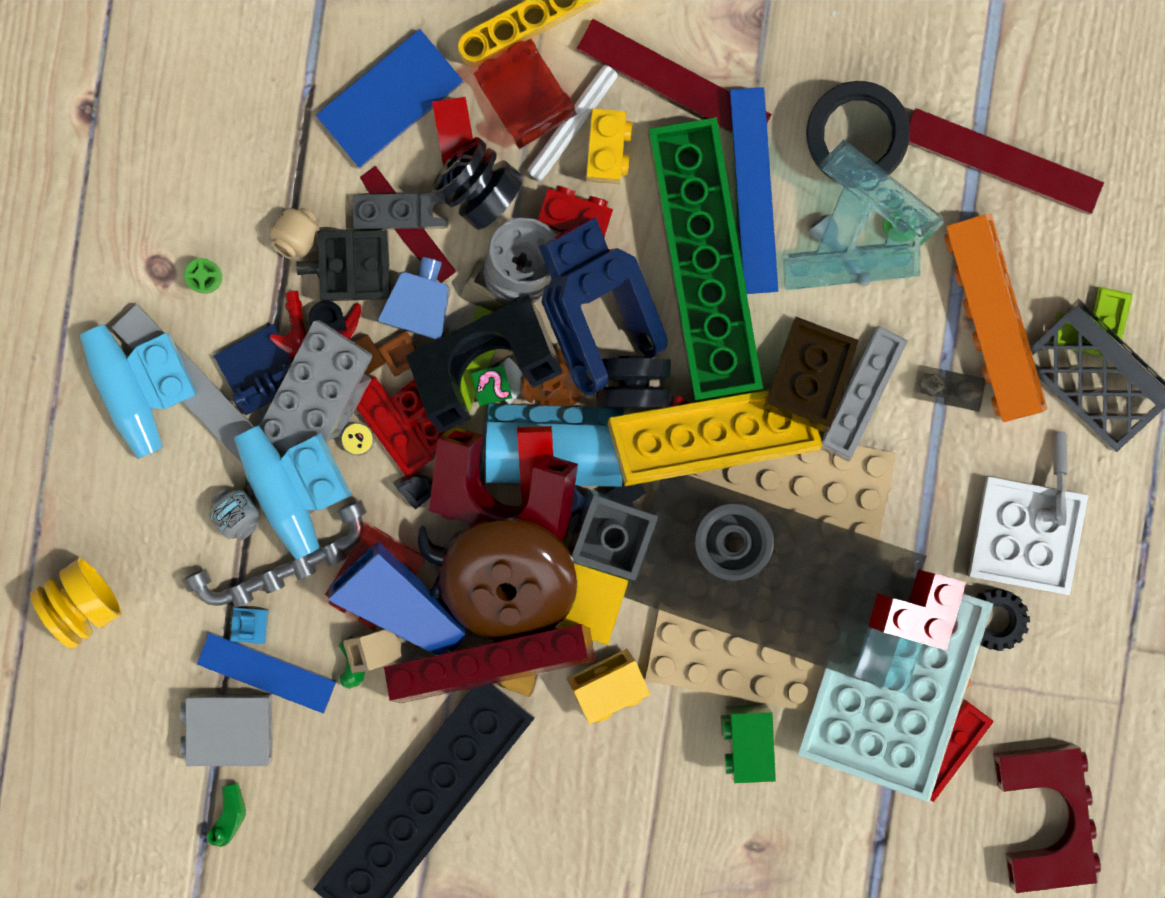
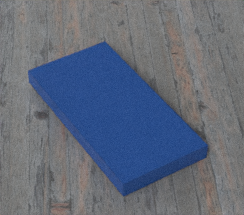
(389, 98)

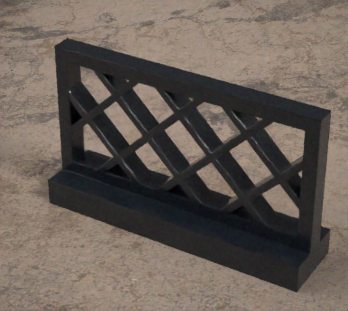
(1120, 355)

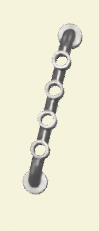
(273, 578)

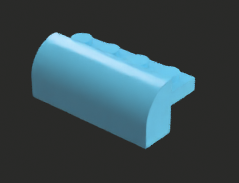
(578, 437)

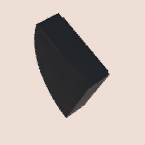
(415, 488)

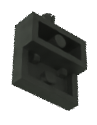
(351, 265)

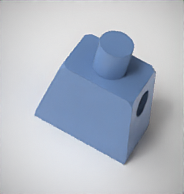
(418, 302)

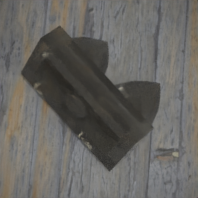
(948, 388)

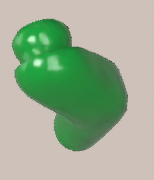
(230, 818)

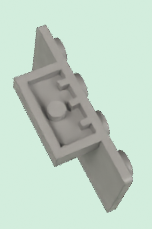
(318, 389)

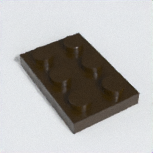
(811, 374)

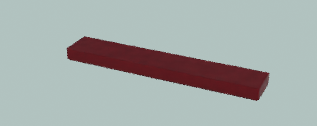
(657, 73)
(1004, 161)

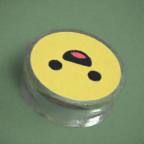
(357, 439)

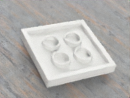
(1015, 542)

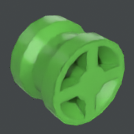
(196, 275)

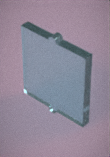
(887, 660)

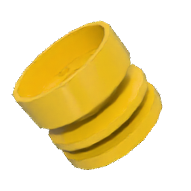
(70, 607)

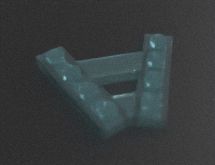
(837, 256)

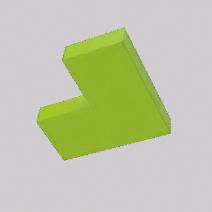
(1110, 307)

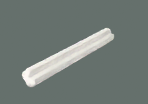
(566, 131)

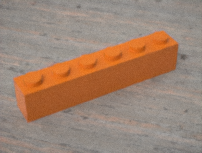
(996, 318)

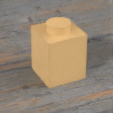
(372, 650)

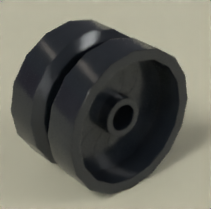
(633, 383)

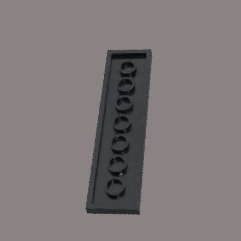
(427, 797)

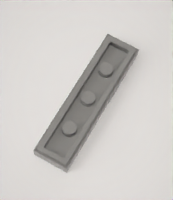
(863, 393)

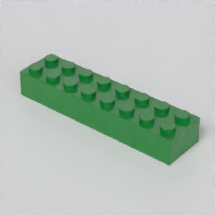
(704, 259)

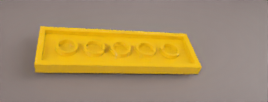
(705, 438)

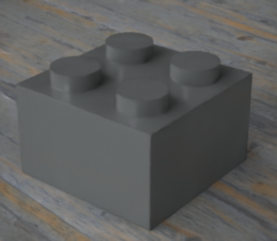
(612, 534)

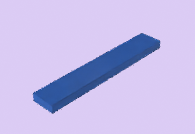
(754, 189)

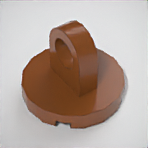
(555, 392)

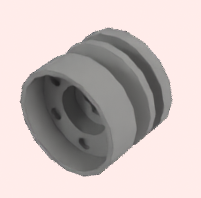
(514, 245)

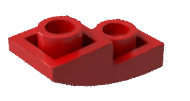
(452, 125)
(413, 413)

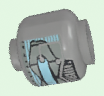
(234, 514)

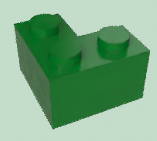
(751, 743)

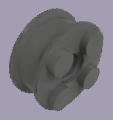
(713, 550)

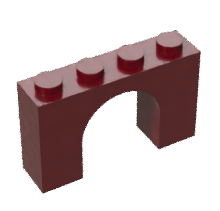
(462, 497)
(1072, 856)

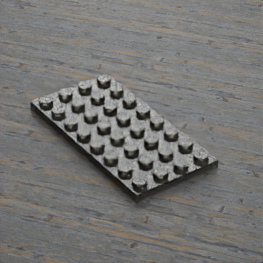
(805, 601)

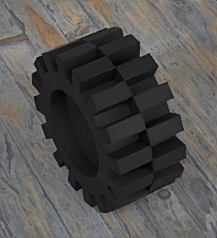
(1017, 622)

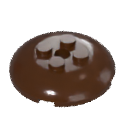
(513, 554)

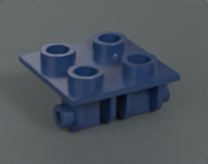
(254, 369)

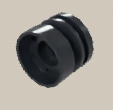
(477, 183)

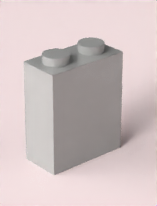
(227, 730)

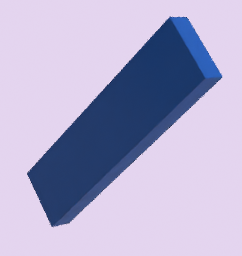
(266, 672)

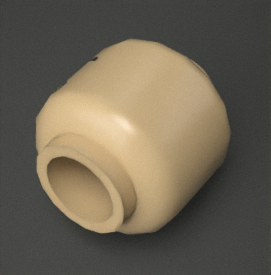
(294, 233)

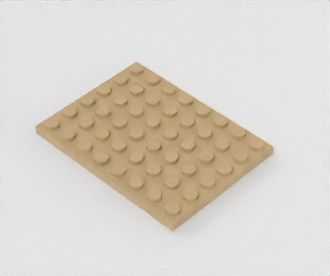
(810, 483)

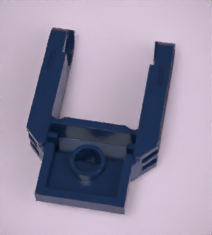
(582, 272)

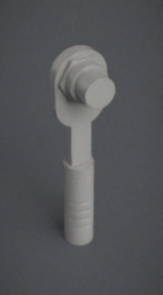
(1058, 513)

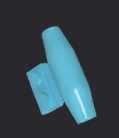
(136, 384)
(291, 485)

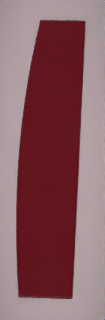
(416, 239)

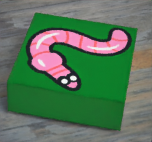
(491, 385)

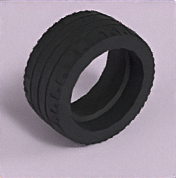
(859, 91)

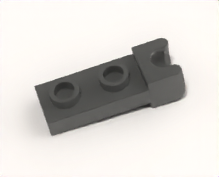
(396, 211)

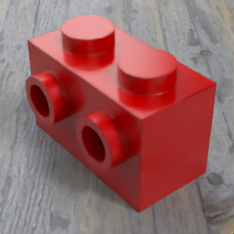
(564, 210)

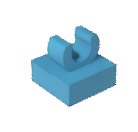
(249, 625)

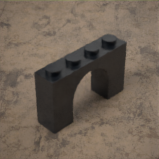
(442, 363)

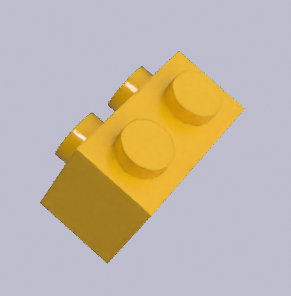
(606, 146)
(608, 686)

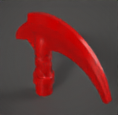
(293, 340)

